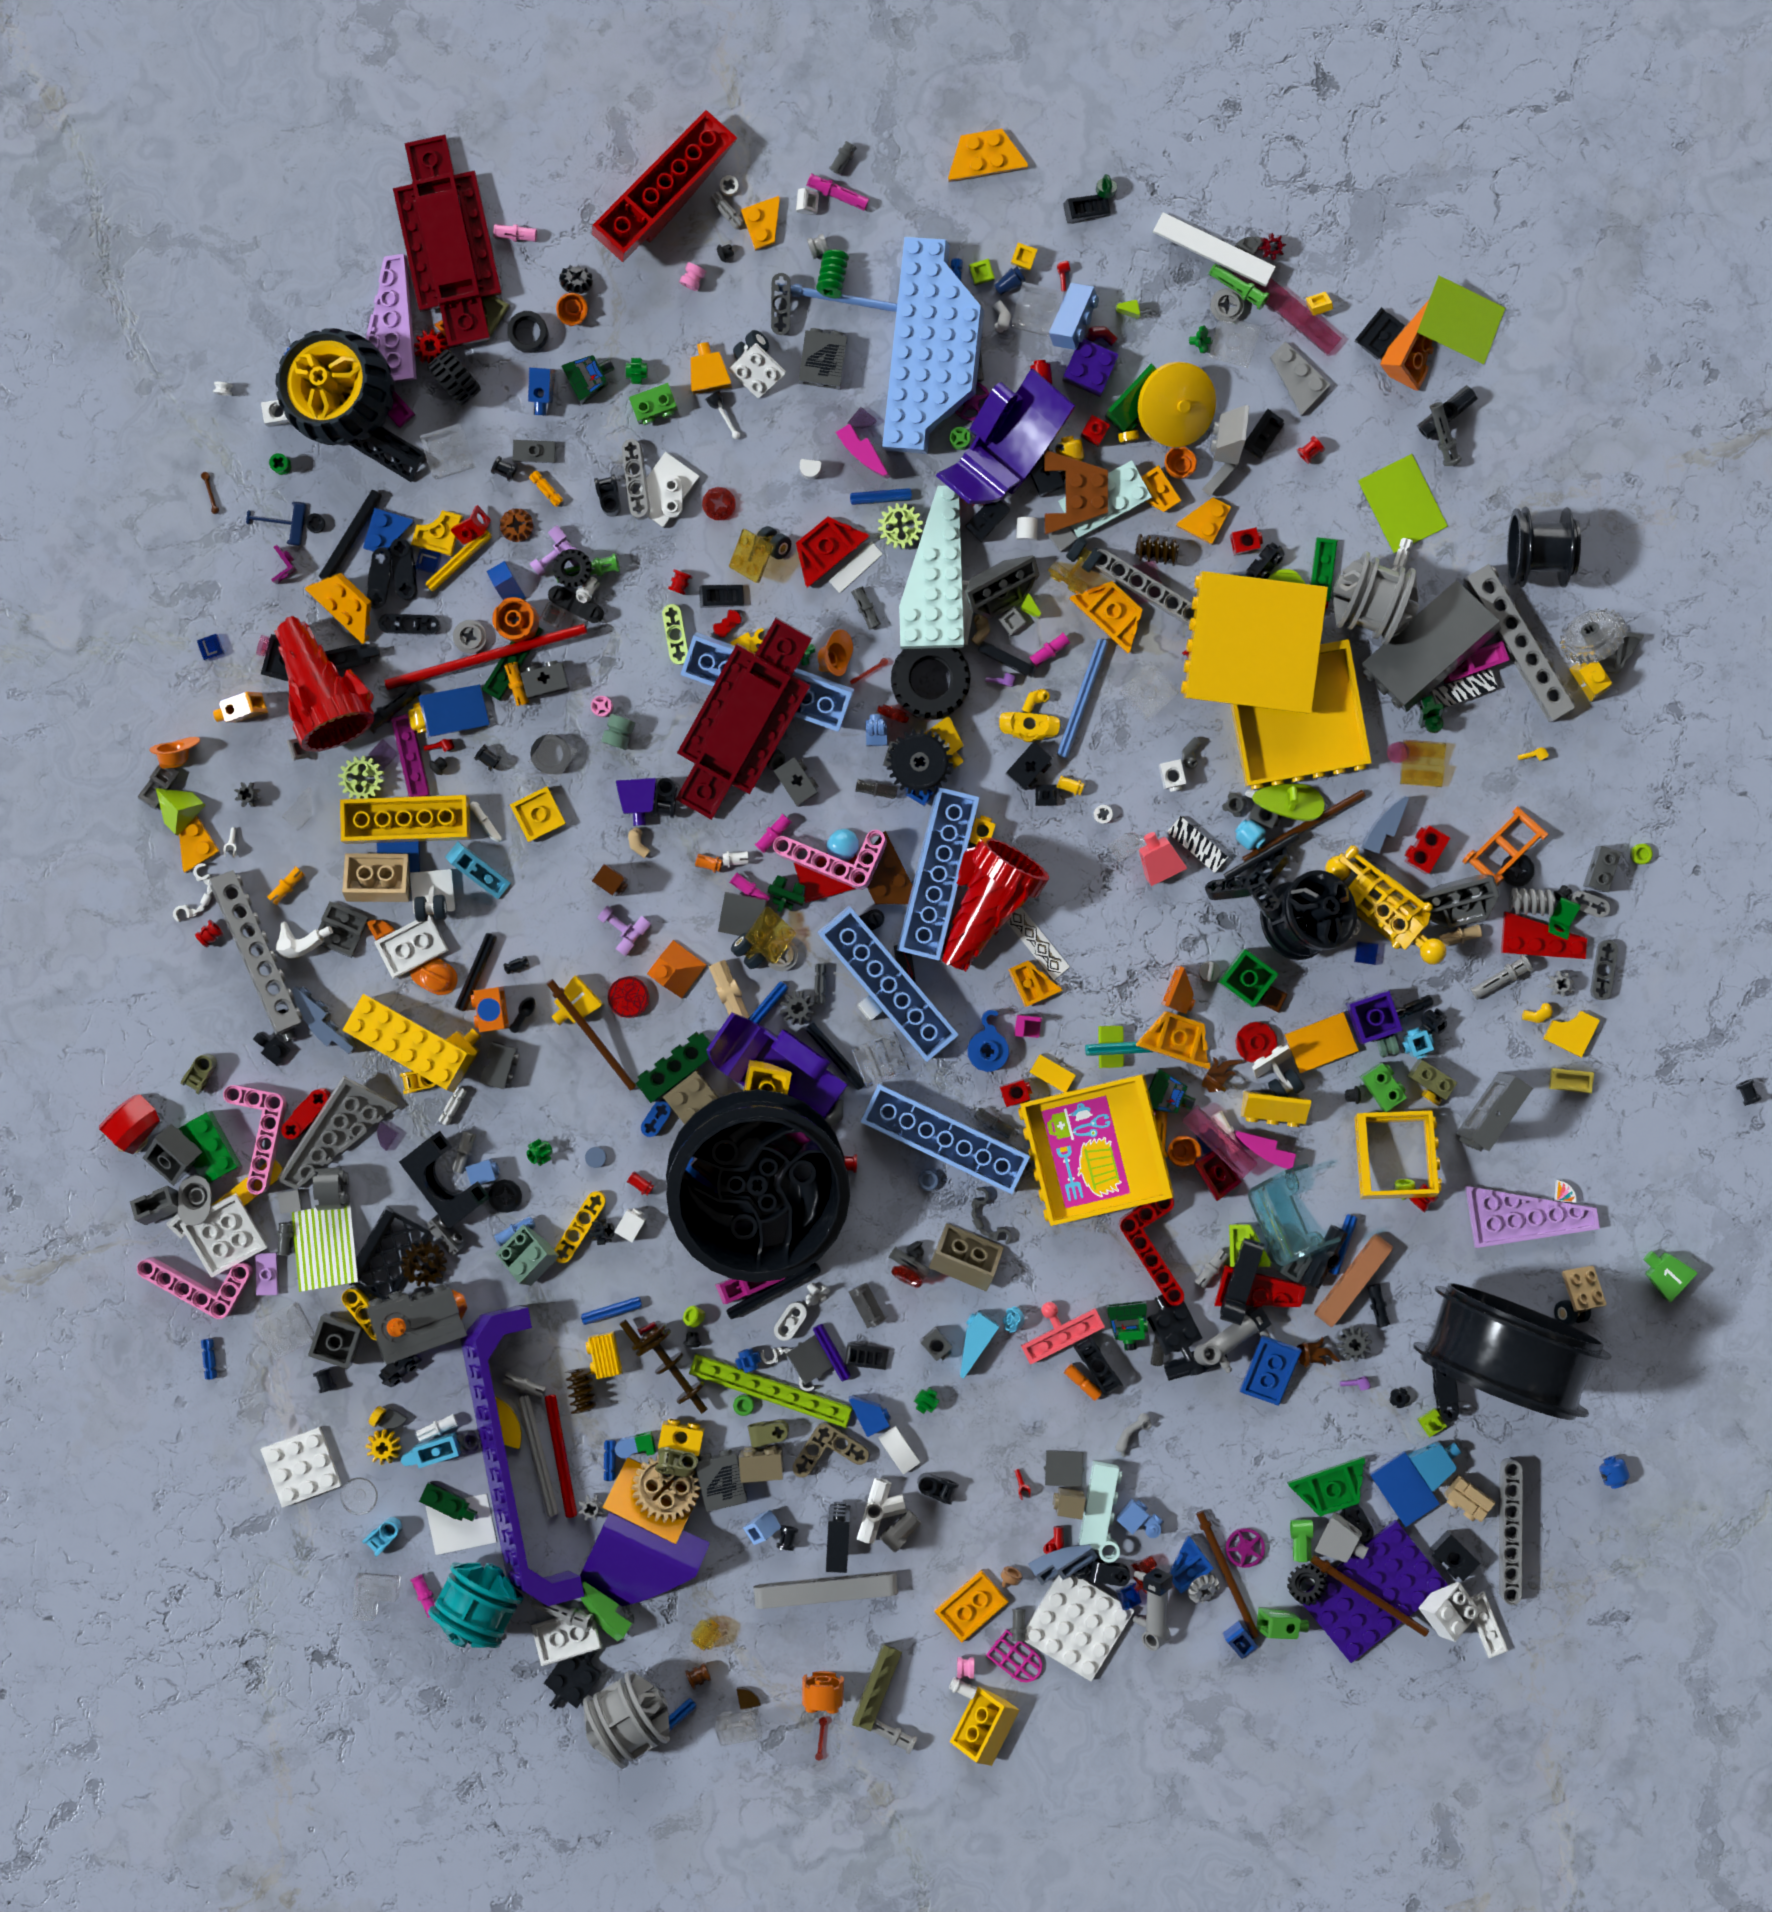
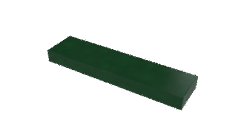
(498, 681)

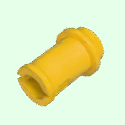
(1070, 785)

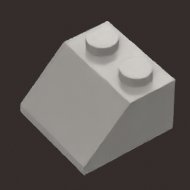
(1230, 435)

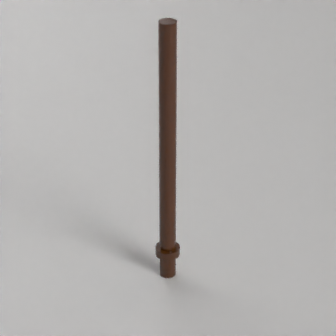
(1308, 824)
(559, 993)
(1205, 1525)
(1326, 1567)

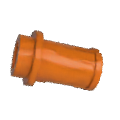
(709, 863)

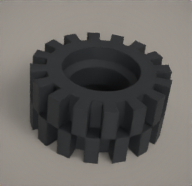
(585, 568)
(1296, 1579)

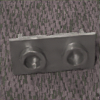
(453, 1240)
(867, 1305)

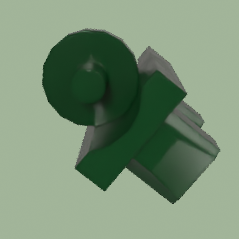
(1431, 715)
(795, 896)

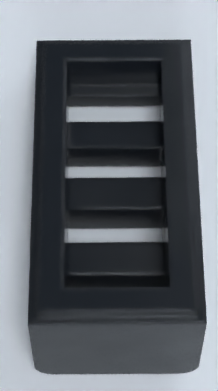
(1069, 210)
(721, 603)
(852, 1346)

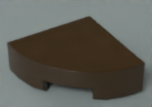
(747, 1698)

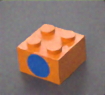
(490, 1009)

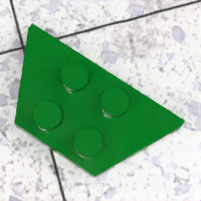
(1332, 1487)

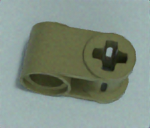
(197, 1076)
(763, 1432)
(671, 1462)

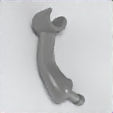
(1143, 1421)

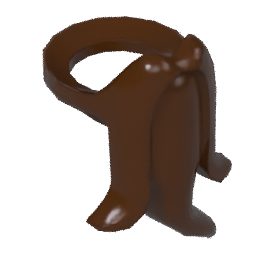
(1217, 1076)
(1311, 1353)

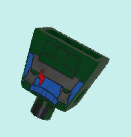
(587, 376)
(1168, 1093)
(1126, 1317)

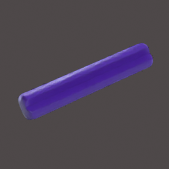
(831, 1352)

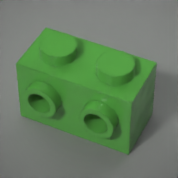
(653, 404)
(1383, 1086)

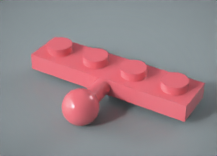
(1062, 1334)

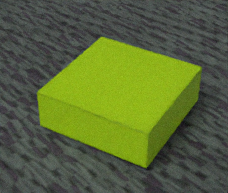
(981, 272)

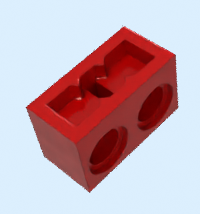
(1431, 853)

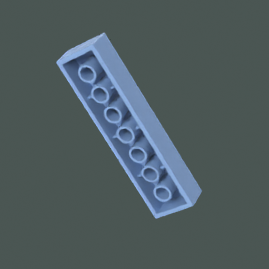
(823, 703)
(937, 873)
(887, 983)
(945, 1138)

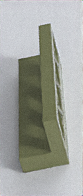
(876, 1687)

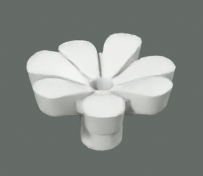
(816, 1294)

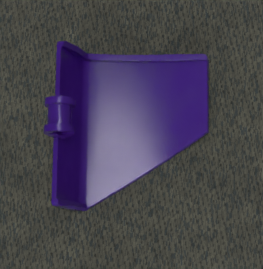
(637, 1564)

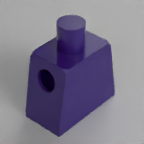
(637, 797)

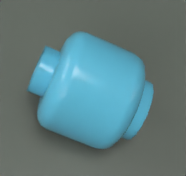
(1250, 834)

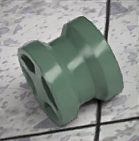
(1388, 1045)

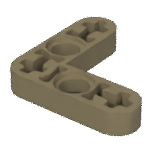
(829, 1441)

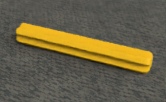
(457, 561)

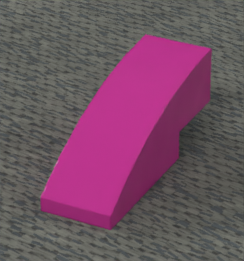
(862, 450)
(1480, 660)
(1267, 1149)
(734, 1289)

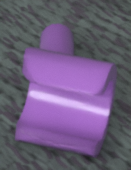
(1008, 680)
(1362, 1382)

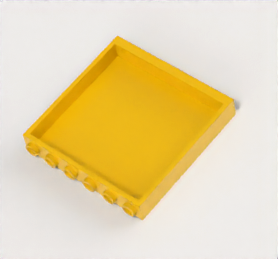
(1295, 744)

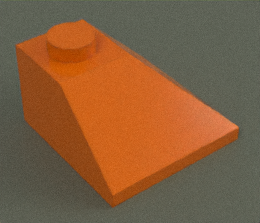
(676, 969)
(1179, 992)

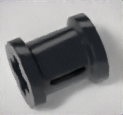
(504, 468)
(487, 757)
(1748, 1092)
(324, 1380)
(787, 1538)

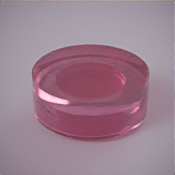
(262, 645)
(1398, 752)

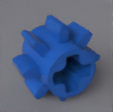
(748, 1360)

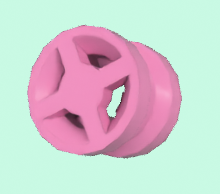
(598, 704)
(965, 1667)

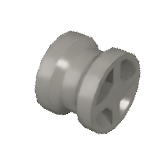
(817, 245)

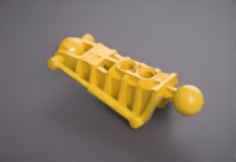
(1416, 919)

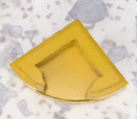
(1432, 1097)

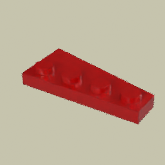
(1532, 938)
(1265, 1291)

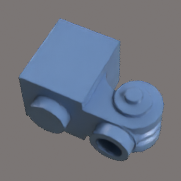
(876, 731)
(1135, 1515)

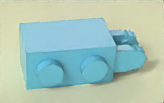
(432, 1451)

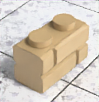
(1469, 1498)

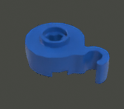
(991, 1037)

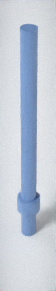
(798, 291)

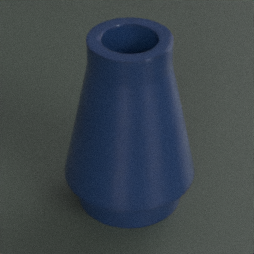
(1010, 281)

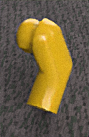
(1035, 697)
(1539, 1016)

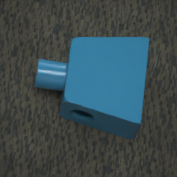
(1435, 1463)

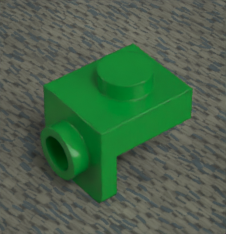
(1130, 1336)

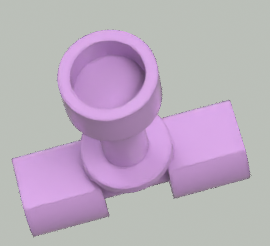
(560, 545)
(629, 933)

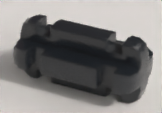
(516, 964)

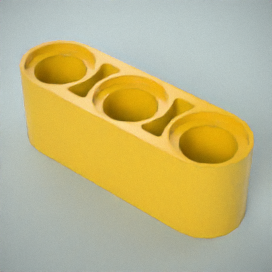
(356, 1307)

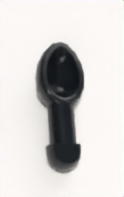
(525, 1009)

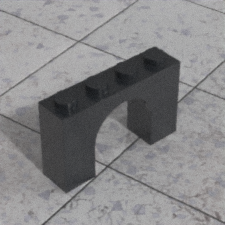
(421, 1169)
(838, 1537)

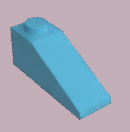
(477, 870)
(977, 1336)

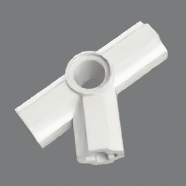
(888, 1507)

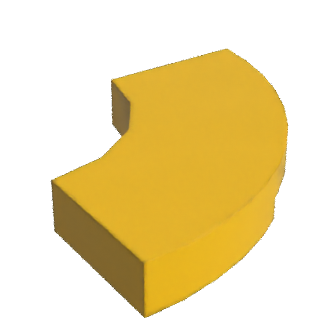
(509, 1424)

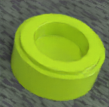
(1641, 854)

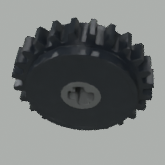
(914, 747)

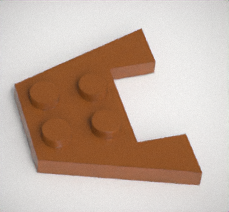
(1084, 490)

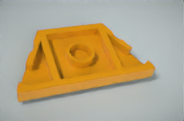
(985, 155)
(344, 603)
(1111, 611)
(1178, 1039)

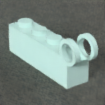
(1098, 1509)

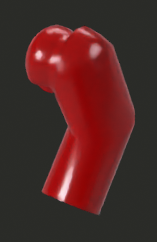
(1056, 1542)

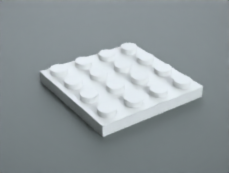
(1077, 1624)

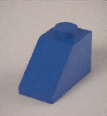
(870, 1415)

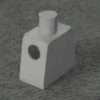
(1340, 1540)

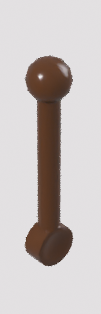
(205, 476)

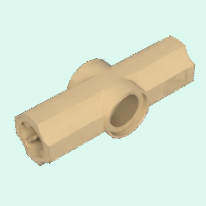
(728, 988)

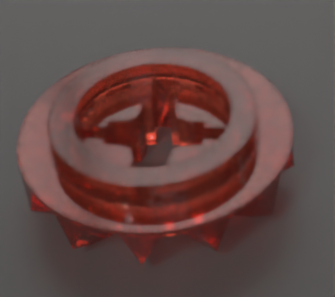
(722, 512)
(893, 713)
(907, 1276)

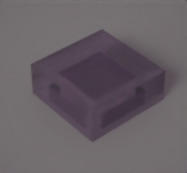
(383, 753)

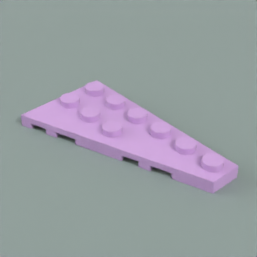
(391, 322)
(1512, 1218)

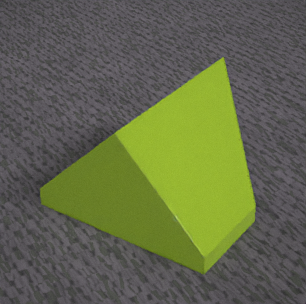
(178, 808)

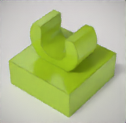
(1431, 1422)

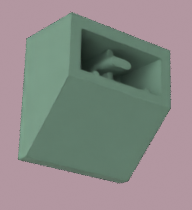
(526, 1255)

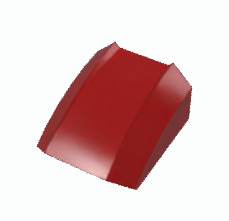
(130, 1123)

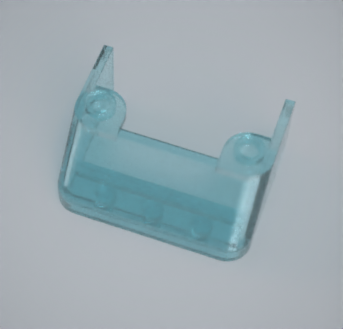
(1281, 1218)

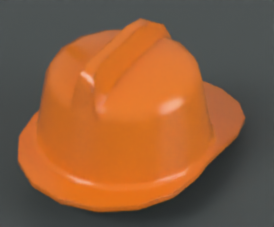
(836, 654)
(174, 753)
(435, 976)

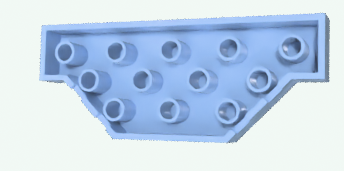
(932, 347)

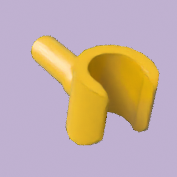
(1541, 753)

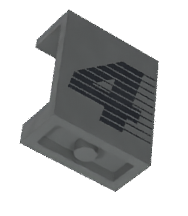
(822, 358)
(720, 1480)

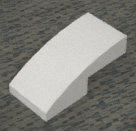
(899, 1450)

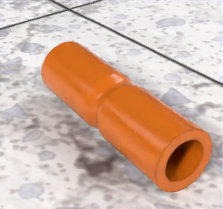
(1084, 1383)

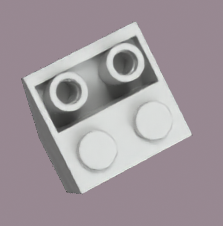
(1449, 1611)

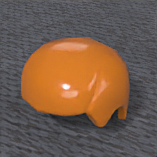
(572, 309)
(1180, 462)
(1183, 1151)

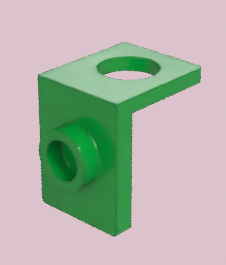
(1562, 917)

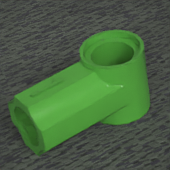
(1301, 1533)

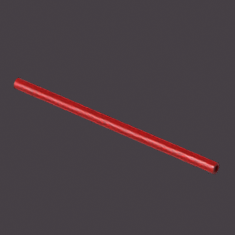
(485, 656)

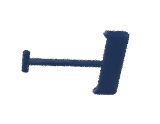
(296, 524)

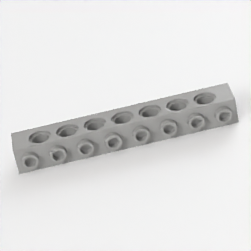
(1529, 673)
(279, 1022)

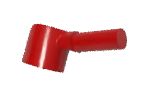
(1062, 268)
(446, 745)
(1022, 1487)

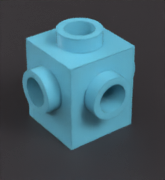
(1425, 1045)

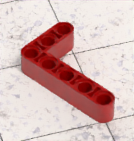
(1149, 1249)

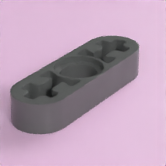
(774, 287)
(1601, 954)

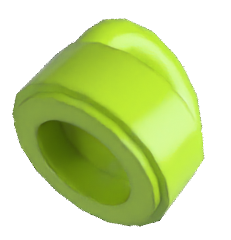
(1404, 1184)
(693, 1316)

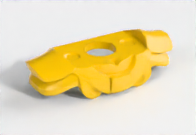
(1045, 726)

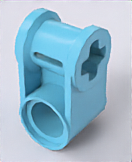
(381, 1537)

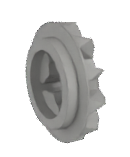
(1234, 300)
(461, 641)
(791, 958)
(1208, 1583)

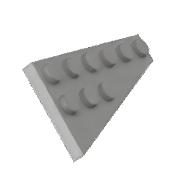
(338, 1125)

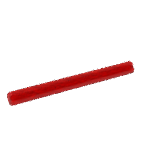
(560, 1456)

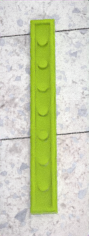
(771, 1390)

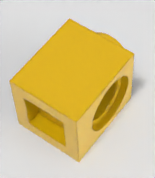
(986, 821)

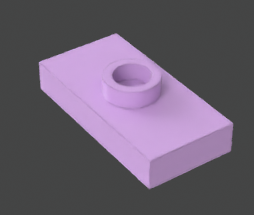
(266, 1273)

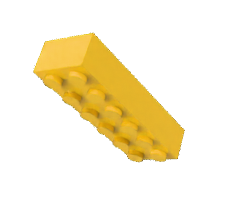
(405, 819)
(408, 1043)

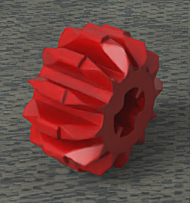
(430, 339)

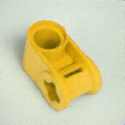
(414, 1082)

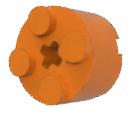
(508, 611)
(822, 1692)

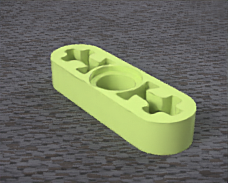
(666, 619)

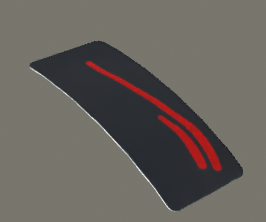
(905, 961)

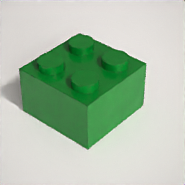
(1248, 978)

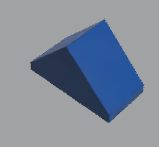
(505, 582)
(1240, 1640)

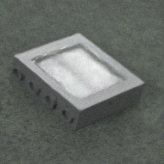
(1483, 1124)

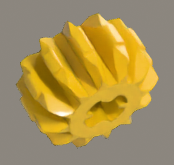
(385, 1455)

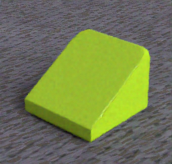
(1129, 309)
(1030, 607)

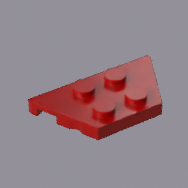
(826, 547)

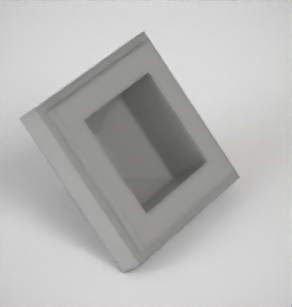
(296, 751)

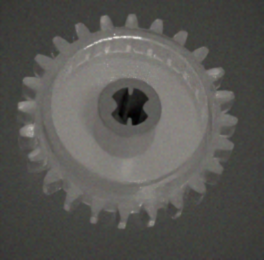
(1593, 636)

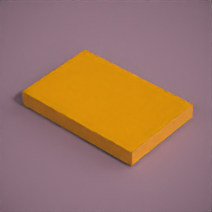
(1321, 1042)
(971, 1606)

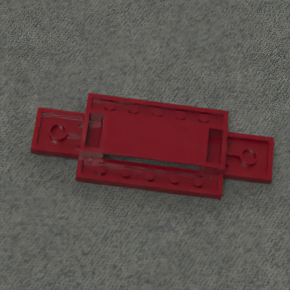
(439, 243)
(736, 716)

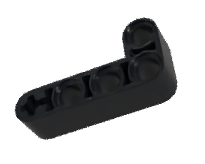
(1241, 1281)

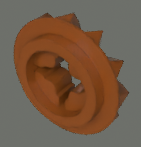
(524, 530)

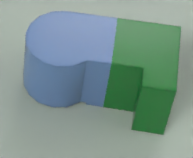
(634, 1444)

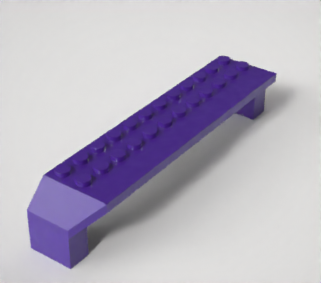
(477, 1348)

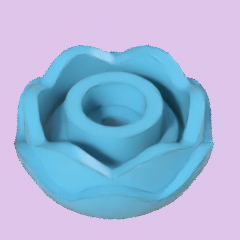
(1013, 1320)

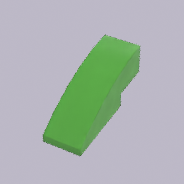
(604, 1612)

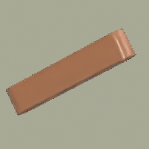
(1353, 1280)

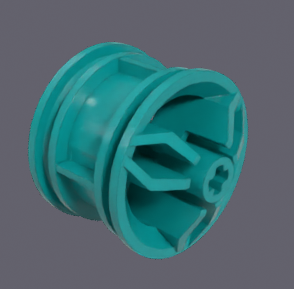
(475, 1605)

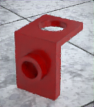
(471, 527)

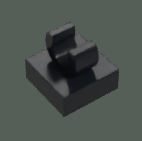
(1045, 795)

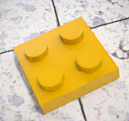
(537, 814)

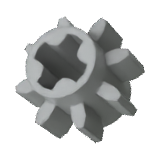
(1565, 981)
(594, 1502)

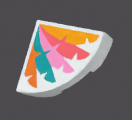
(1564, 1192)

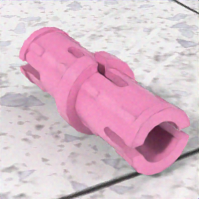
(515, 232)

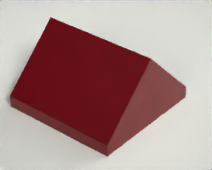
(1216, 1175)

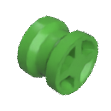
(960, 438)

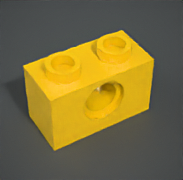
(694, 1436)

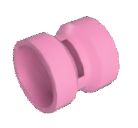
(692, 277)

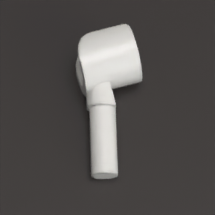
(230, 845)

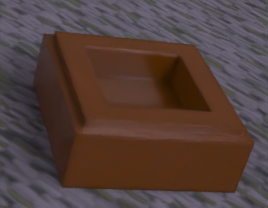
(1273, 999)

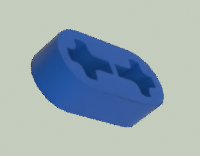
(652, 1115)

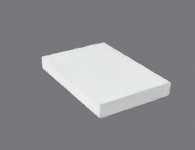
(666, 466)
(411, 946)
(560, 1641)

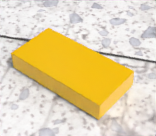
(1052, 1073)

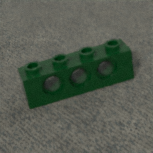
(646, 1080)

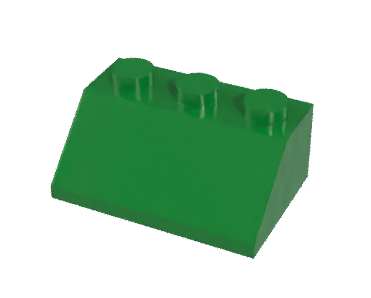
(1125, 409)
(217, 1153)

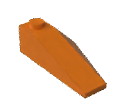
(1408, 354)

